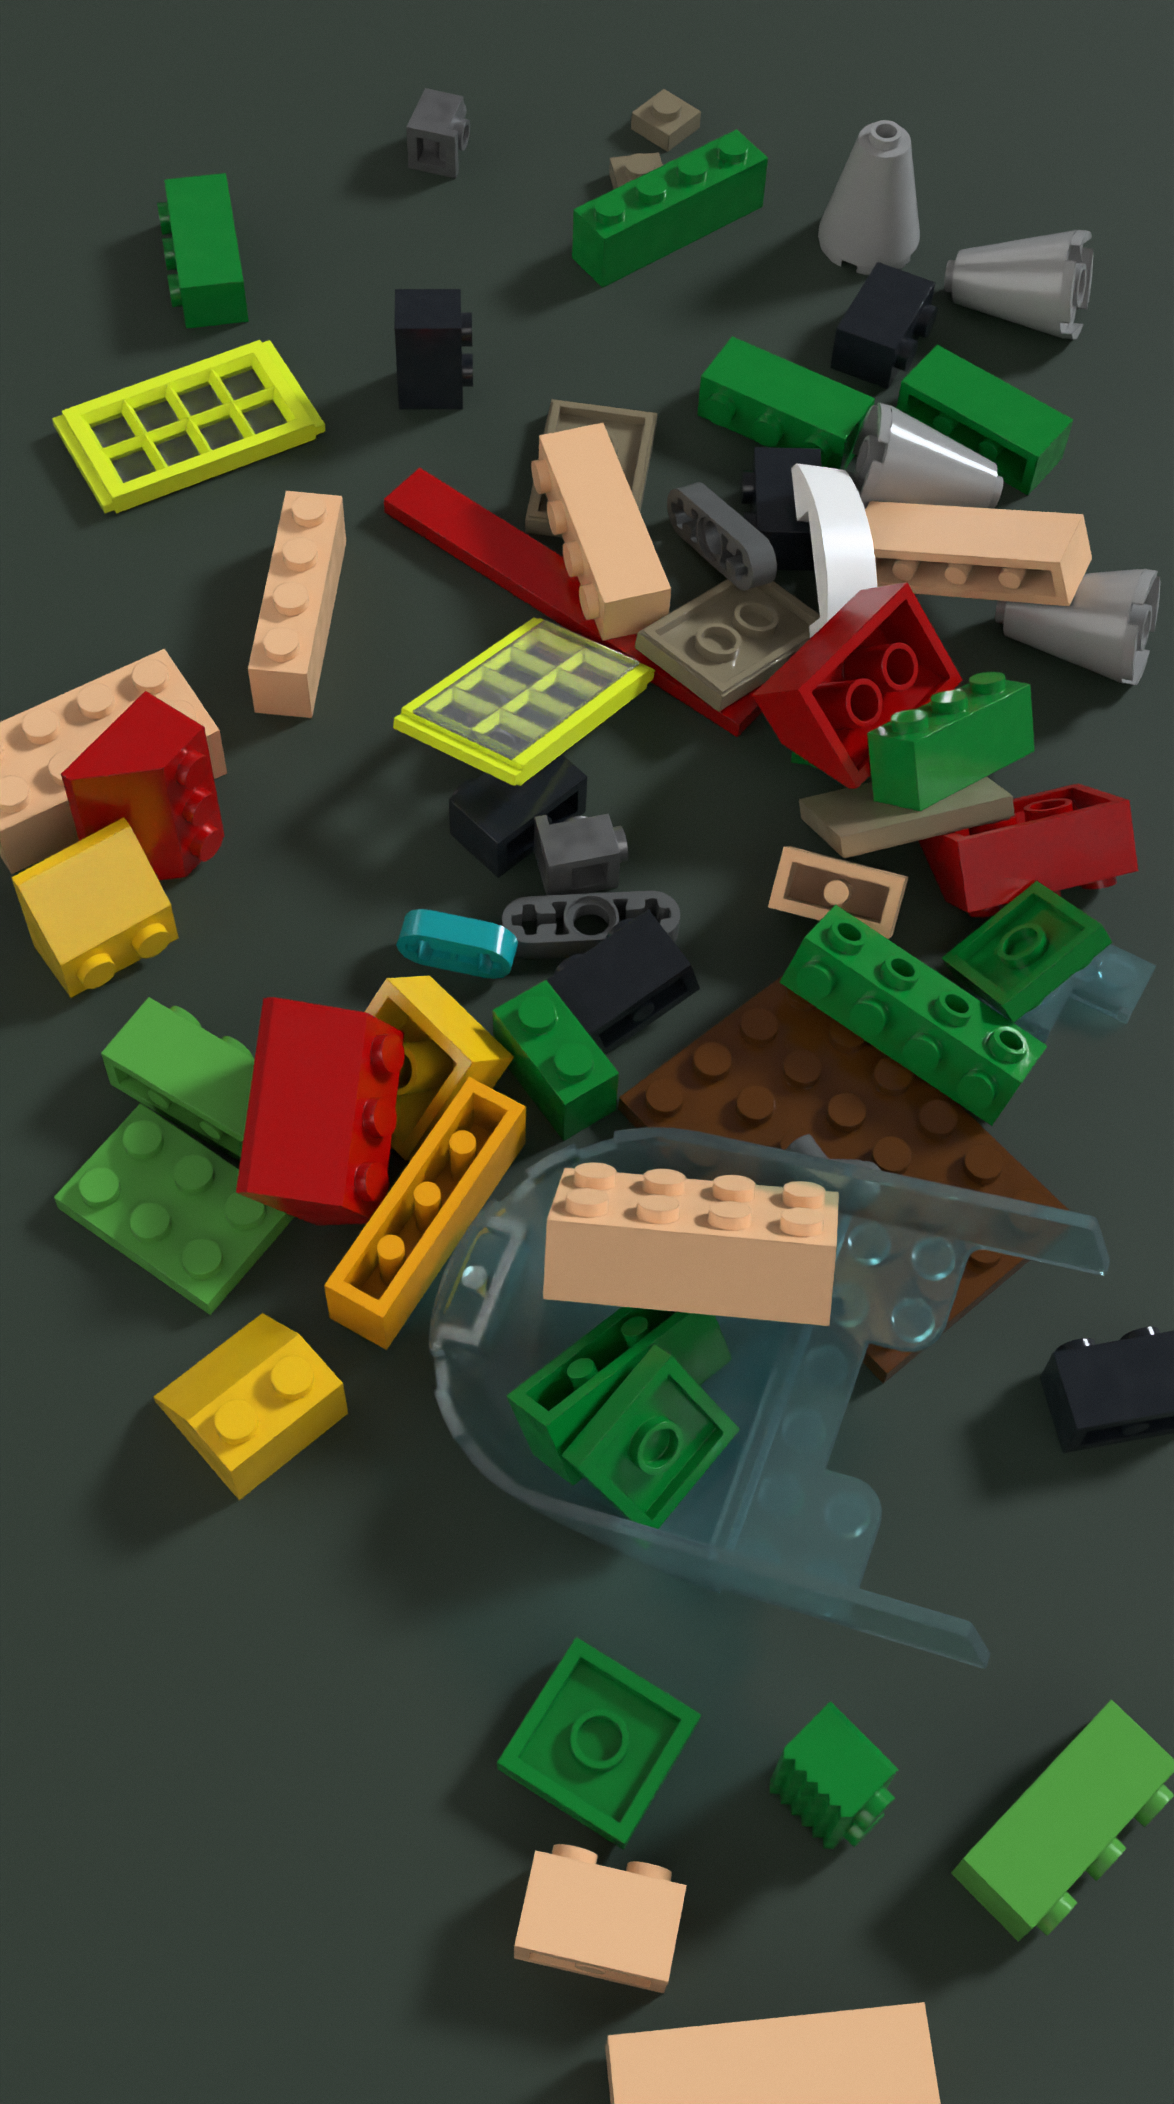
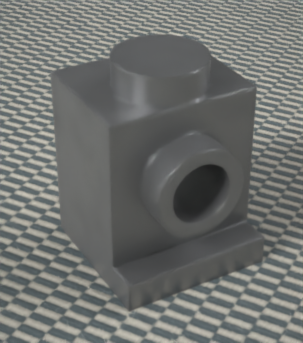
(437, 133)
(579, 854)

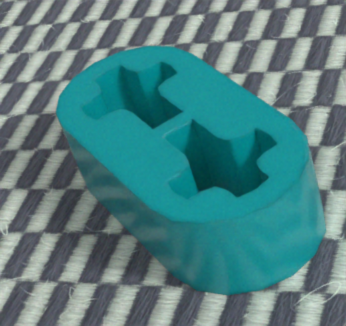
(457, 943)

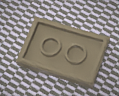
(631, 436)
(728, 640)
(859, 825)

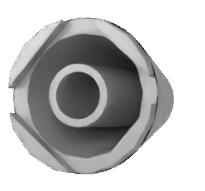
(874, 202)
(1027, 281)
(918, 465)
(1100, 628)

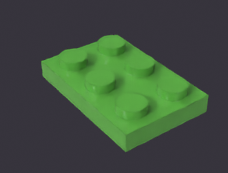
(171, 1208)

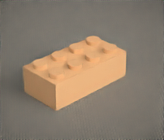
(53, 734)
(692, 1244)

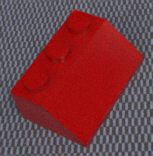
(853, 677)
(156, 776)
(1054, 838)
(321, 1112)

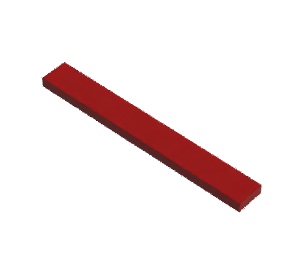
(529, 573)

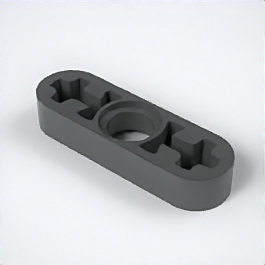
(722, 536)
(570, 907)

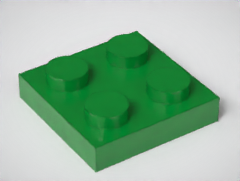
(1026, 951)
(651, 1440)
(599, 1742)

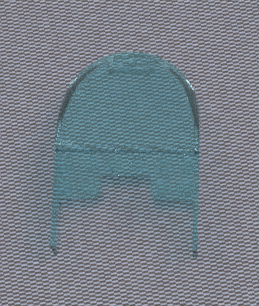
(767, 1508)

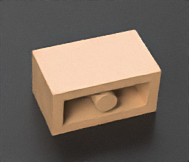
(814, 883)
(600, 1918)

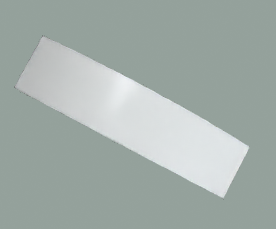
(838, 536)

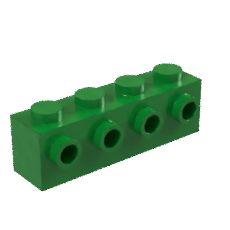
(668, 208)
(912, 1014)

